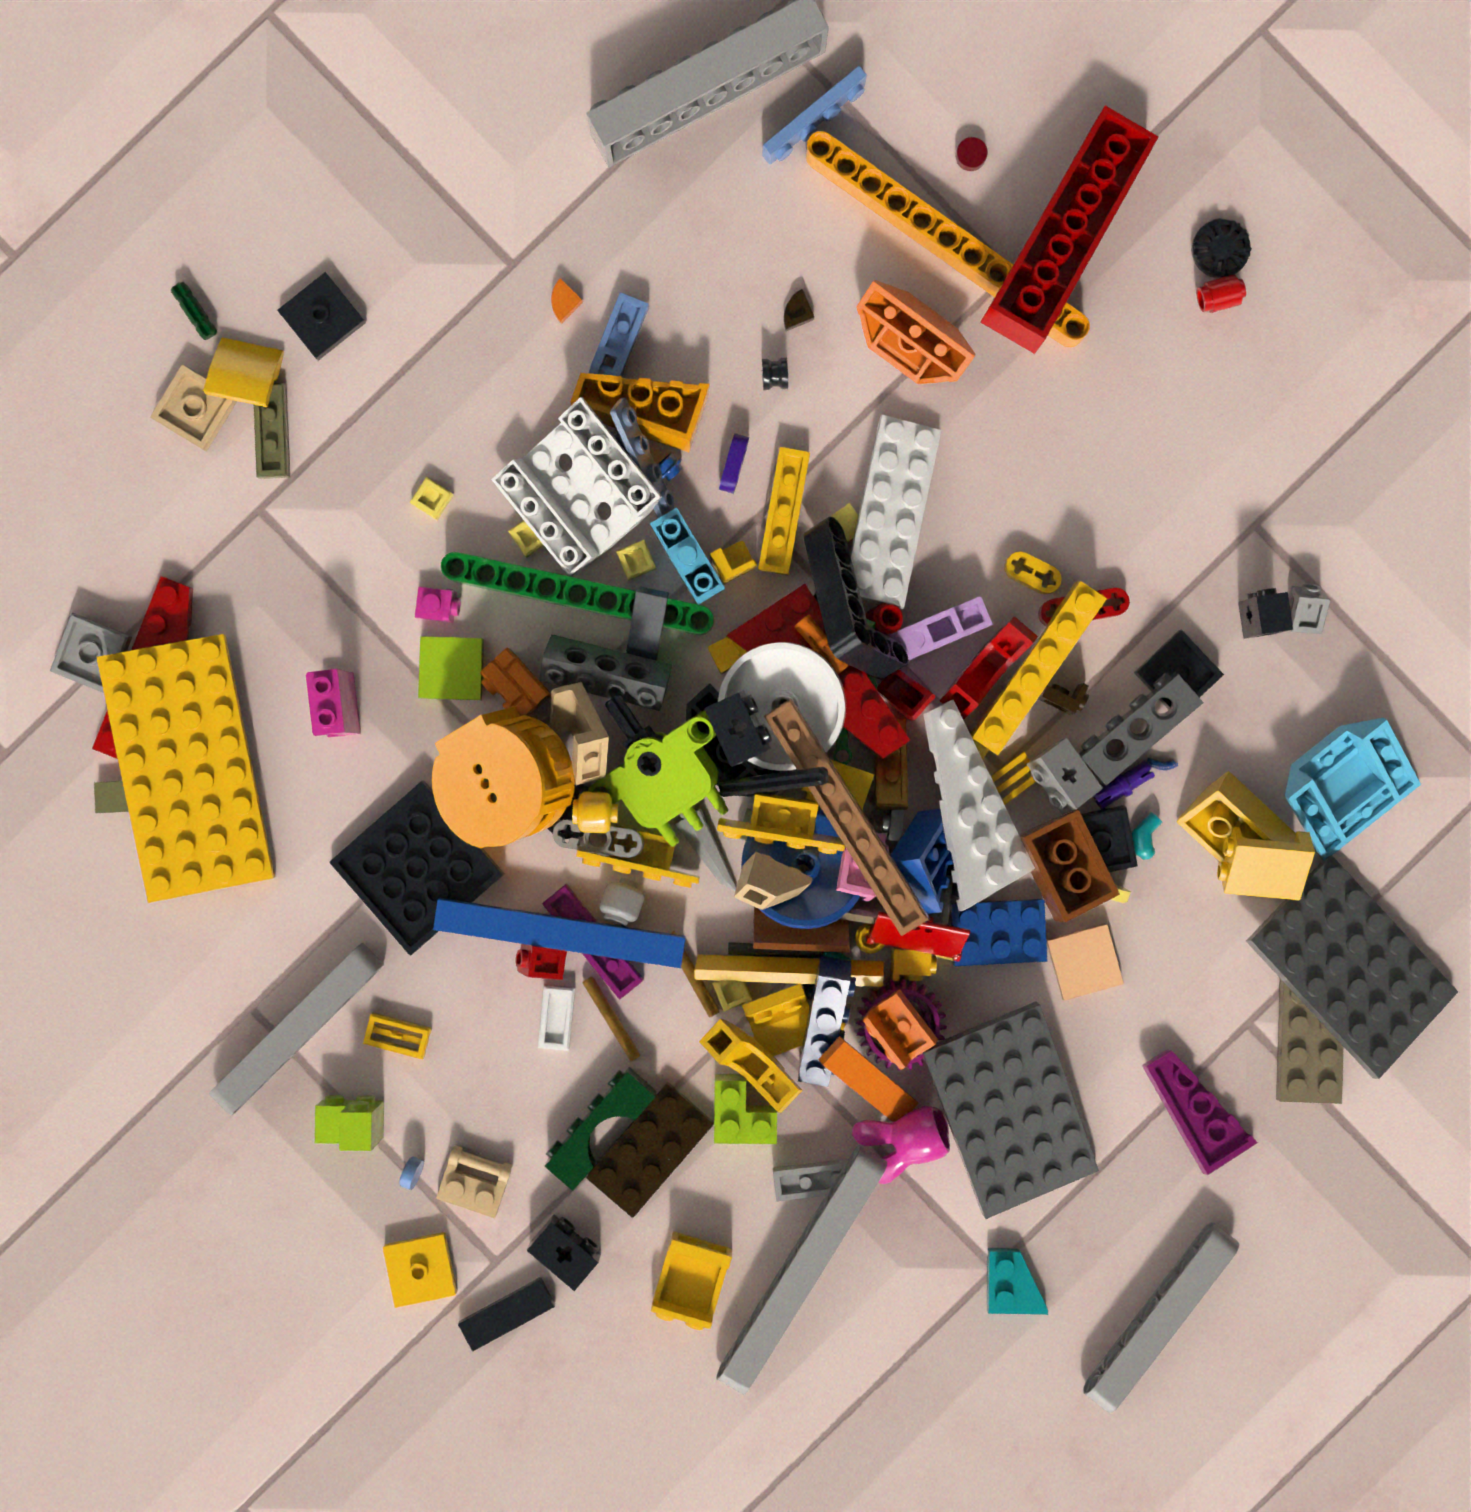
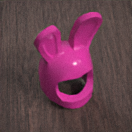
(917, 1137)

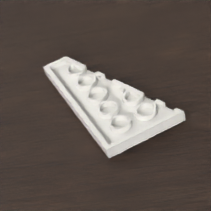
(974, 818)

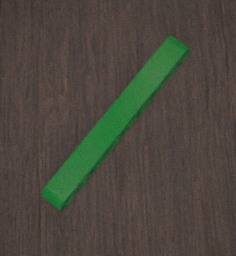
(564, 586)

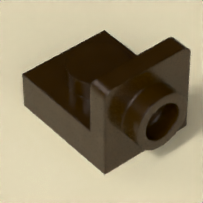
(1058, 698)

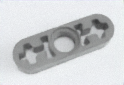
(620, 850)

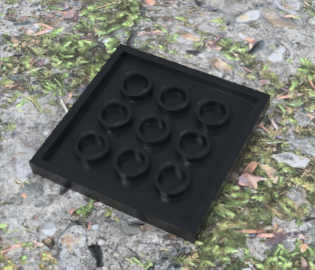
(411, 862)

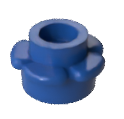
(669, 466)

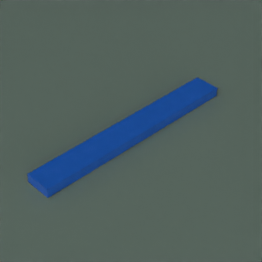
(559, 933)

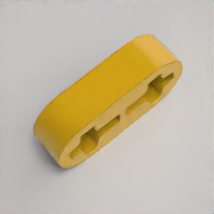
(1036, 566)

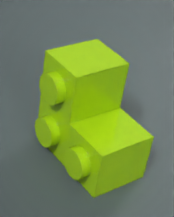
(737, 1121)
(350, 1123)

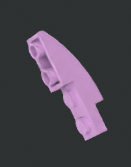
(943, 628)

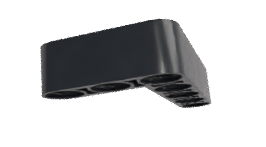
(842, 606)

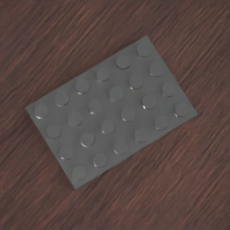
(1352, 967)
(1010, 1109)

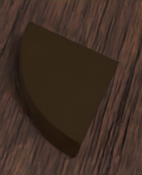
(797, 311)

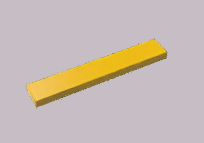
(779, 969)

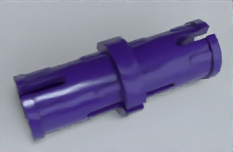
(1123, 785)

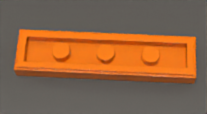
(867, 1080)

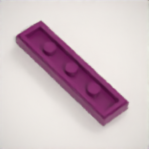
(617, 973)

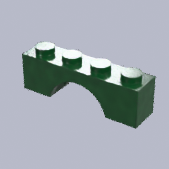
(626, 1098)

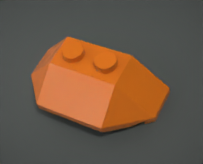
(912, 335)

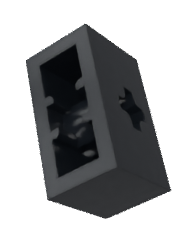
(1265, 613)
(726, 715)
(568, 1267)

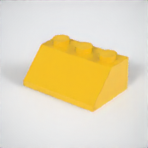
(1229, 805)

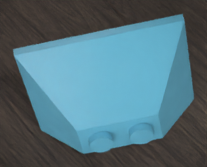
(1348, 783)

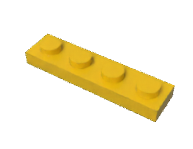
(784, 511)

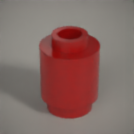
(1221, 294)
(887, 618)

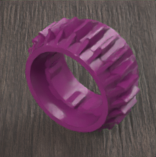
(911, 993)

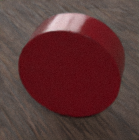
(971, 154)

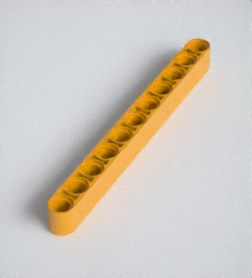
(929, 236)

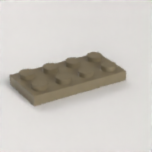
(1307, 1055)

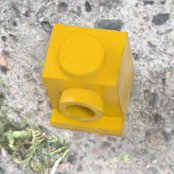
(911, 964)

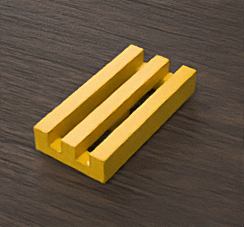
(1020, 758)
(371, 1028)

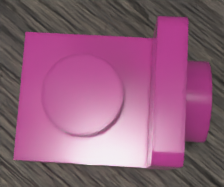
(437, 604)

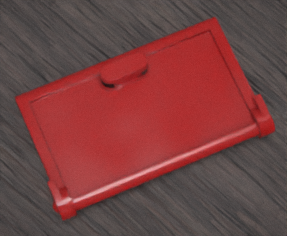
(925, 938)

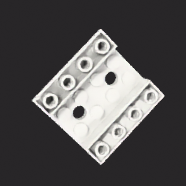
(565, 504)

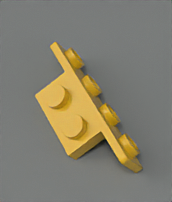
(784, 821)
(653, 860)

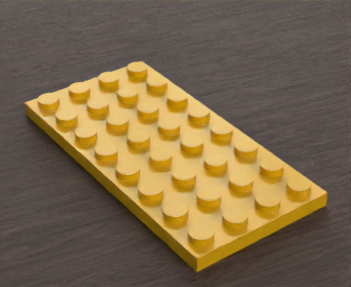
(186, 767)

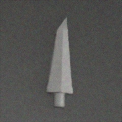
(707, 849)

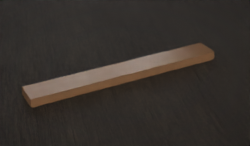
(848, 819)

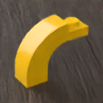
(745, 1055)

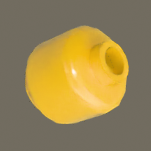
(594, 812)

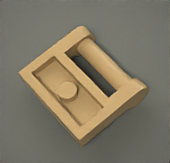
(470, 1190)

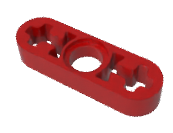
(1108, 611)

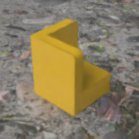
(733, 561)
(725, 654)

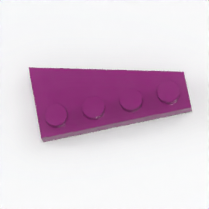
(1203, 1123)

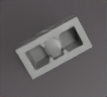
(1064, 762)

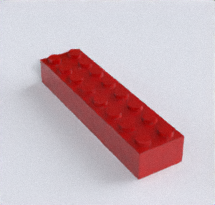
(1069, 230)

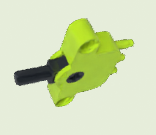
(672, 784)

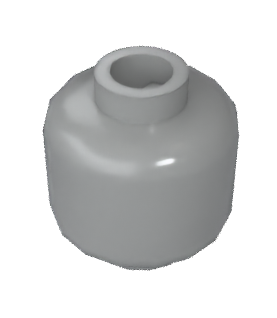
(621, 902)

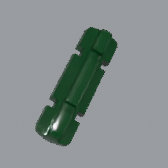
(193, 311)

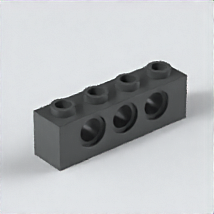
(605, 672)
(1183, 703)

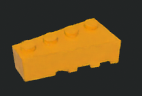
(663, 409)

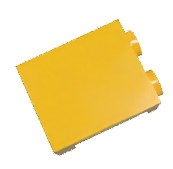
(1265, 866)
(691, 1281)

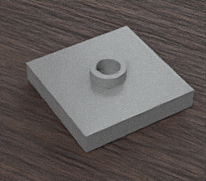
(81, 645)

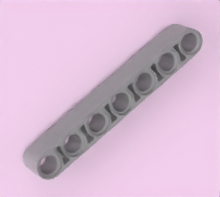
(296, 1029)
(1160, 1317)

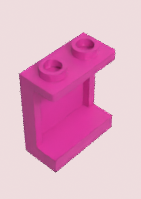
(333, 703)

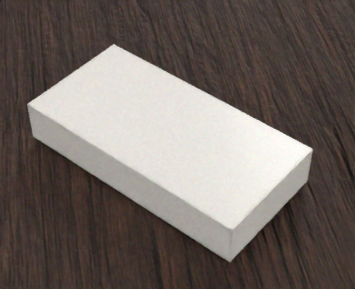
(556, 1017)

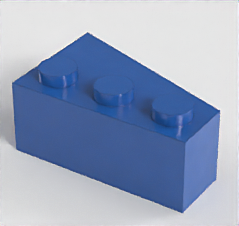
(925, 858)

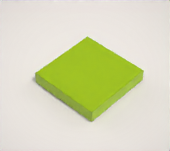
(450, 668)

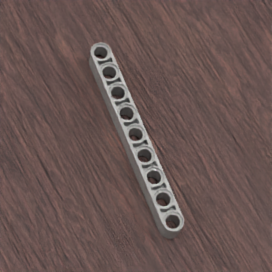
(801, 1269)

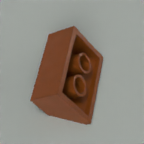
(1068, 866)
(776, 936)

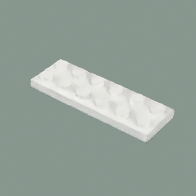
(893, 509)

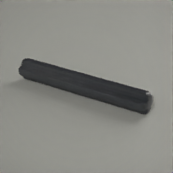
(773, 782)

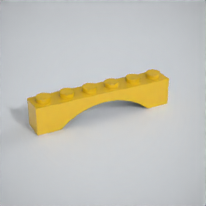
(1039, 667)

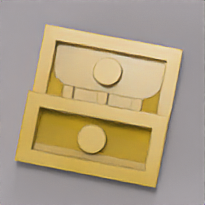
(243, 372)

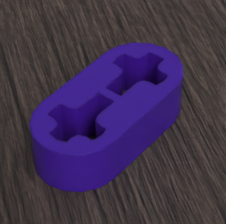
(734, 463)

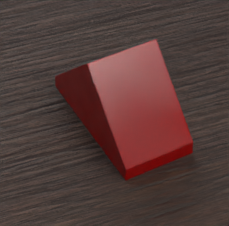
(905, 694)

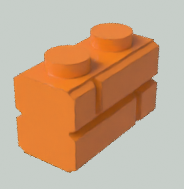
(514, 683)

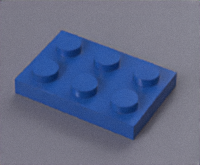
(1002, 932)

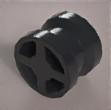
(775, 373)

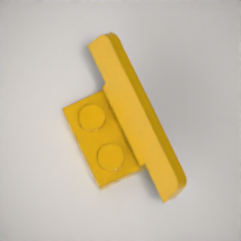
(779, 1019)

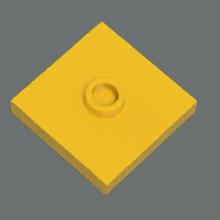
(419, 1269)

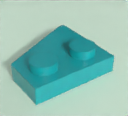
(1011, 1284)

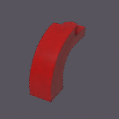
(988, 666)

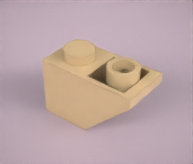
(768, 882)

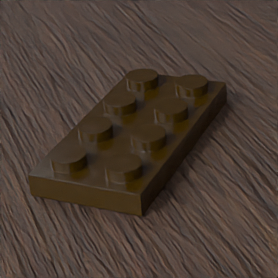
(650, 1150)

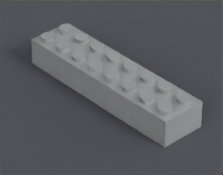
(707, 80)

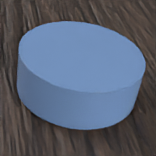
(411, 1173)

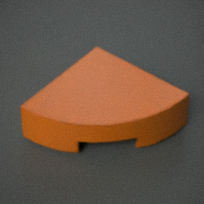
(564, 301)

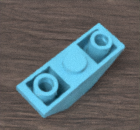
(687, 556)

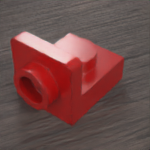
(540, 962)

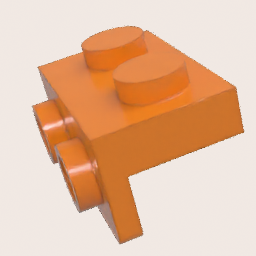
(899, 1029)

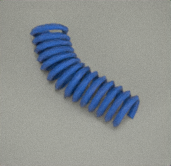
(1158, 764)

